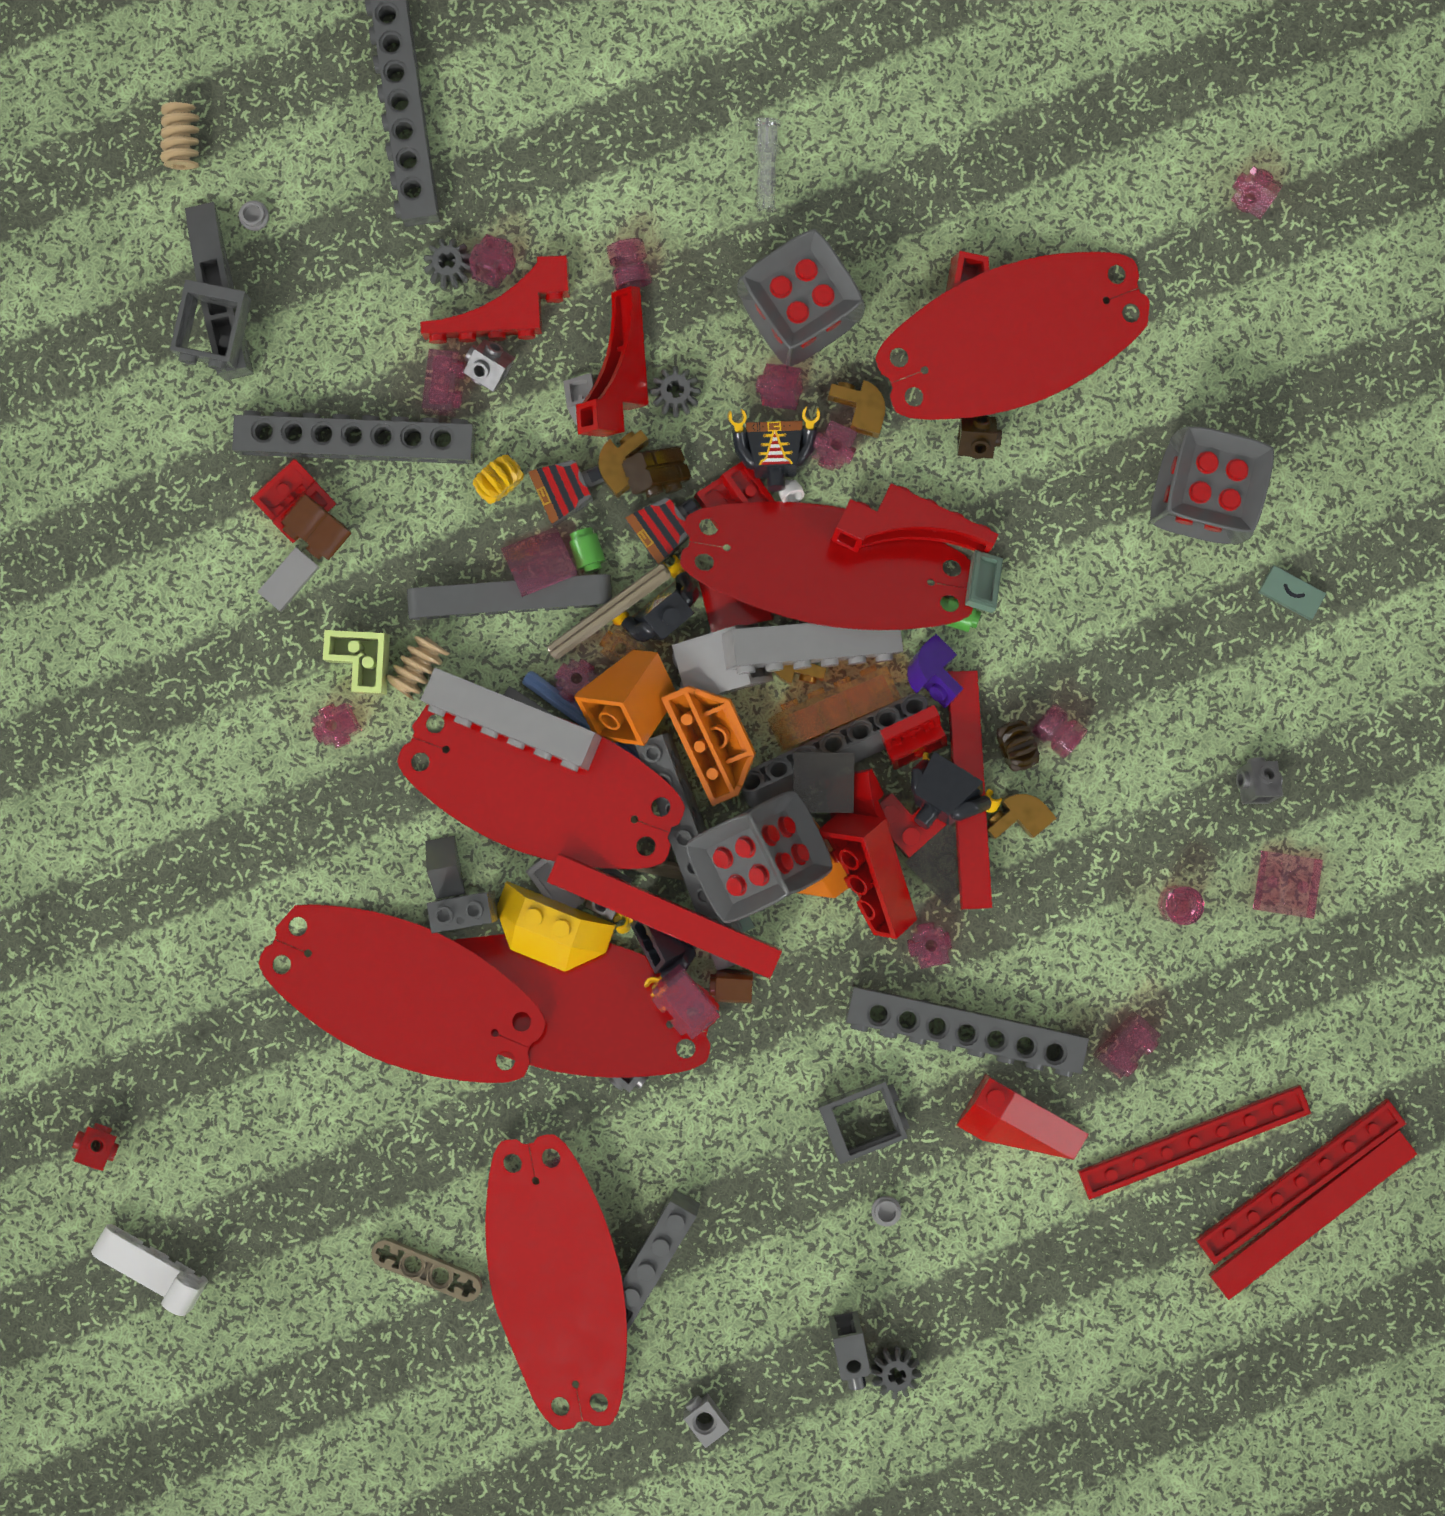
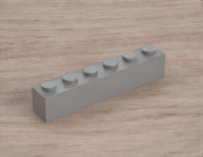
(805, 644)
(512, 719)

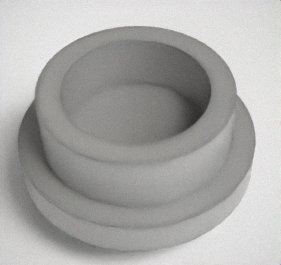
(253, 215)
(886, 1211)

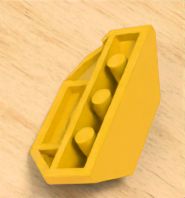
(551, 929)

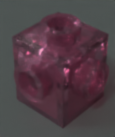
(1255, 191)
(492, 260)
(780, 386)
(839, 437)
(565, 672)
(346, 725)
(938, 953)

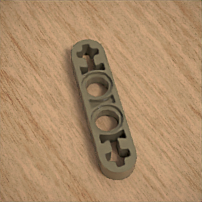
(425, 1274)

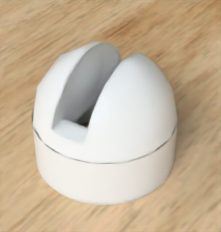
(793, 492)

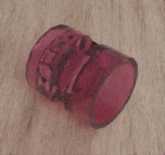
(628, 261)
(1062, 733)
(1180, 905)

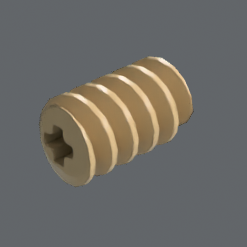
(177, 136)
(416, 666)

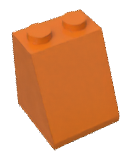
(626, 698)

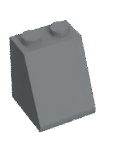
(703, 665)

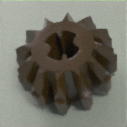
(1017, 745)

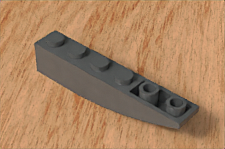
(213, 268)
(657, 1251)

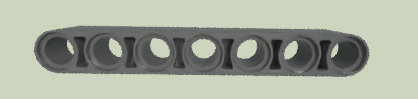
(505, 596)
(858, 736)

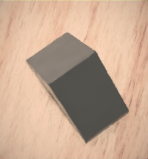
(444, 867)

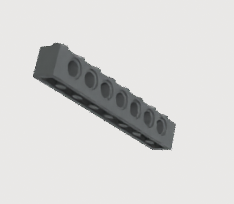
(424, 207)
(249, 425)
(663, 758)
(1072, 1046)

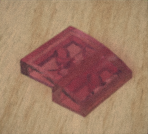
(539, 561)
(1287, 884)

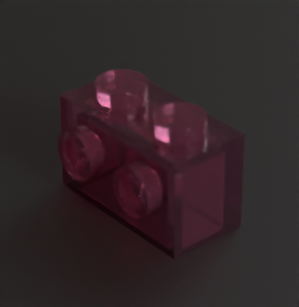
(442, 383)
(685, 1002)
(1127, 1046)

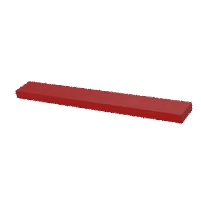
(971, 832)
(664, 915)
(1194, 1142)
(1300, 1181)
(1312, 1215)

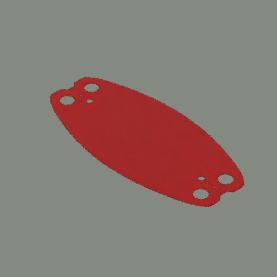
(1014, 335)
(792, 568)
(538, 802)
(402, 994)
(594, 1014)
(556, 1281)

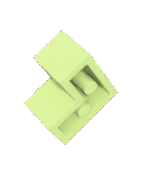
(366, 652)

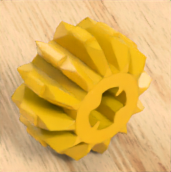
(498, 479)

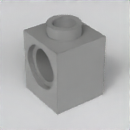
(707, 1432)

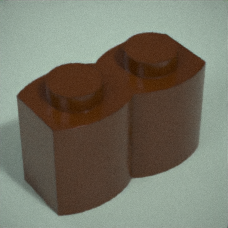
(315, 527)
(732, 986)

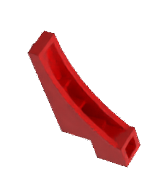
(512, 312)
(623, 373)
(908, 517)

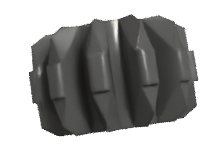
(443, 273)
(666, 398)
(903, 1364)

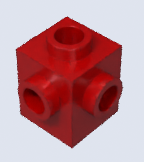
(86, 1156)

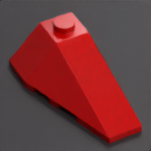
(1013, 1120)

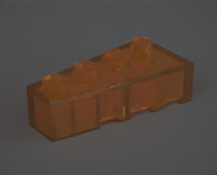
(833, 708)

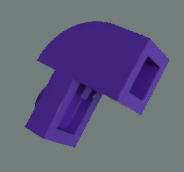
(929, 672)

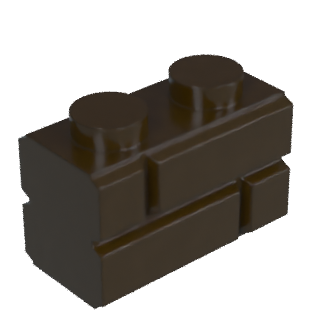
(656, 471)

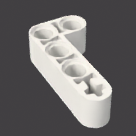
(150, 1268)

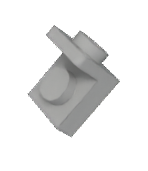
(576, 392)

